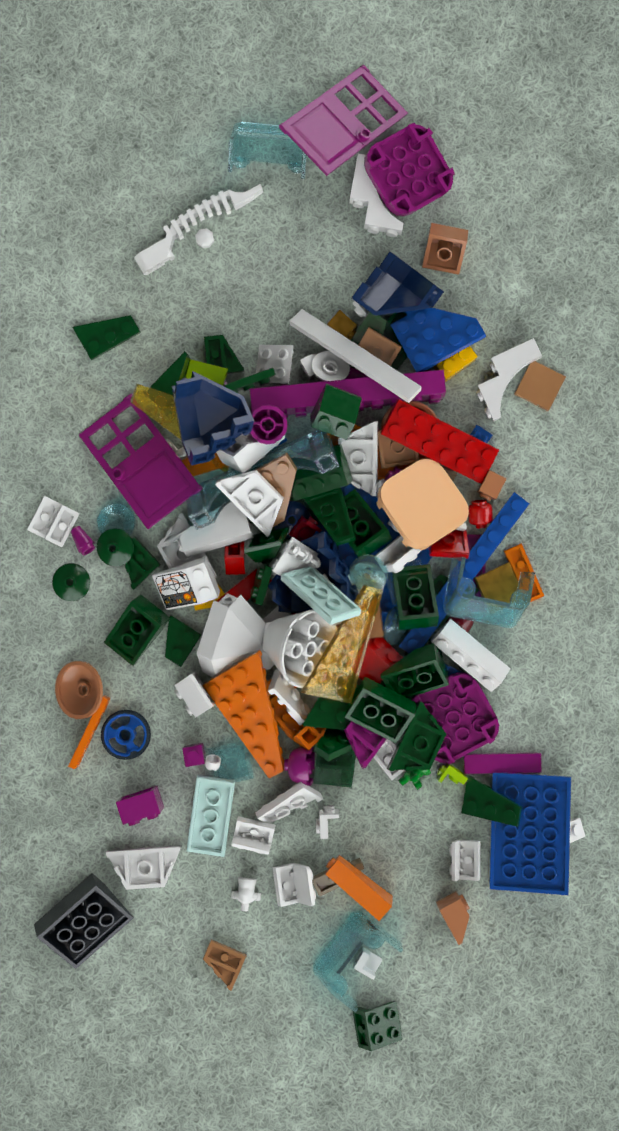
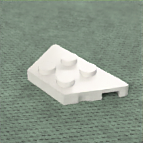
(362, 457)
(253, 497)
(169, 545)
(144, 866)

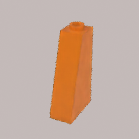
(359, 887)

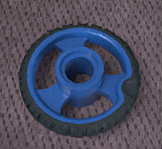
(133, 750)

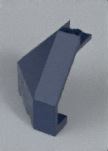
(396, 289)
(209, 417)
(331, 565)

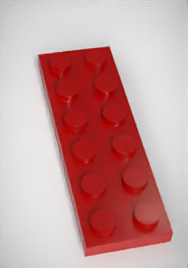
(439, 441)

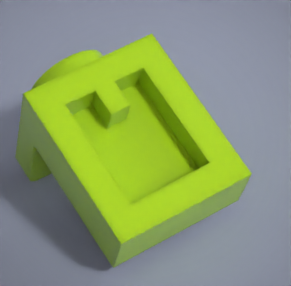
(454, 774)

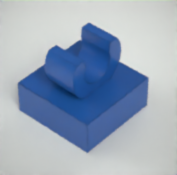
(481, 434)

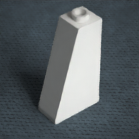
(229, 528)

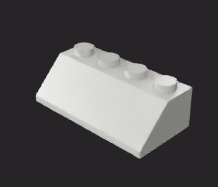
(470, 655)

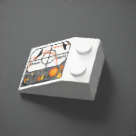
(187, 584)

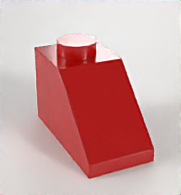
(235, 558)

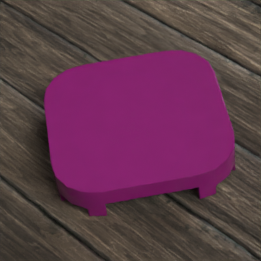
(408, 170)
(462, 714)

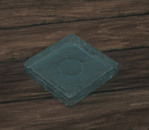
(234, 762)

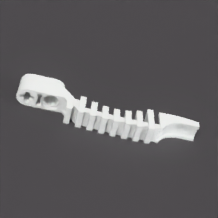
(161, 252)

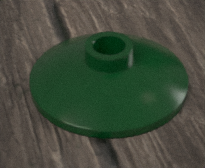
(123, 544)
(80, 579)

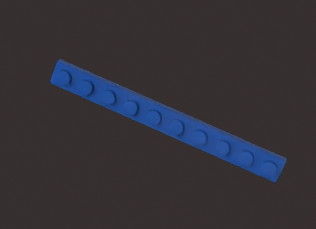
(477, 558)

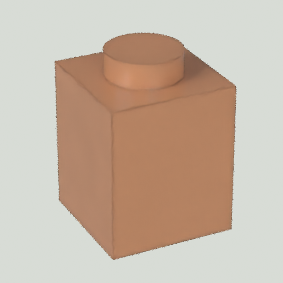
(491, 486)

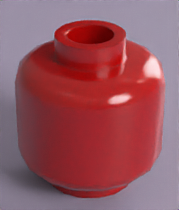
(480, 513)

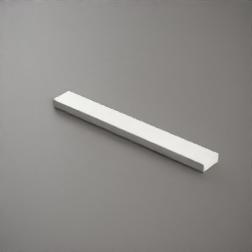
(355, 355)

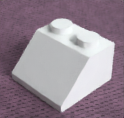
(194, 695)

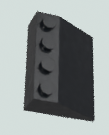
(82, 921)

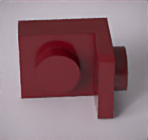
(304, 528)

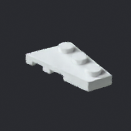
(289, 696)
(295, 797)

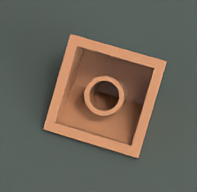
(445, 248)
(455, 914)

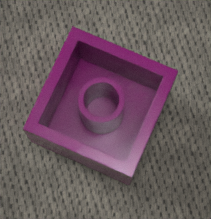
(140, 805)

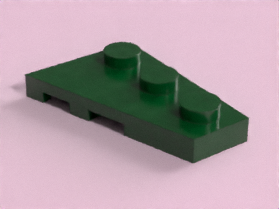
(248, 382)

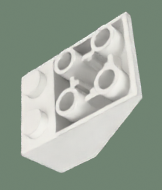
(245, 452)

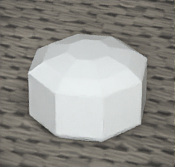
(204, 238)

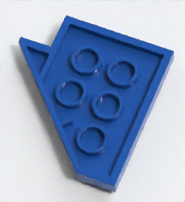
(435, 335)

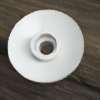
(329, 367)

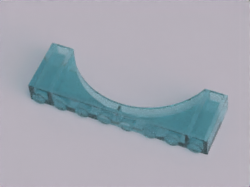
(309, 452)

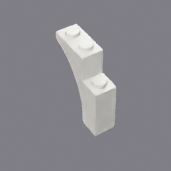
(365, 194)
(506, 366)

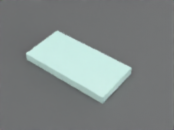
(321, 595)
(210, 815)

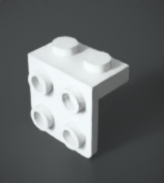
(294, 884)

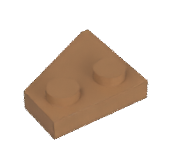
(224, 961)

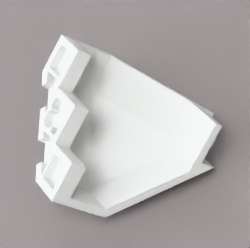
(231, 636)

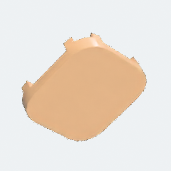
(423, 503)

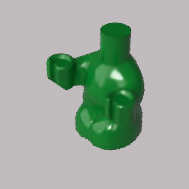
(414, 776)

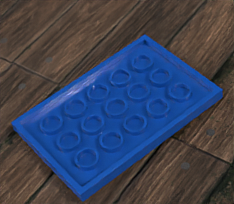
(538, 850)

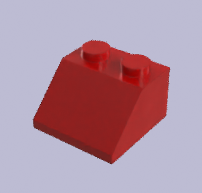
(378, 658)

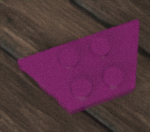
(363, 742)

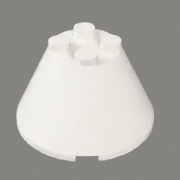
(297, 644)

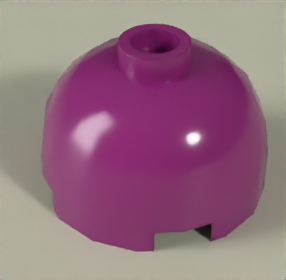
(272, 431)
(300, 765)

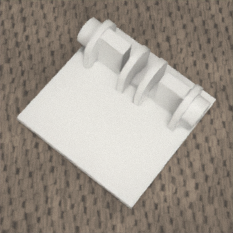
(276, 357)
(295, 557)

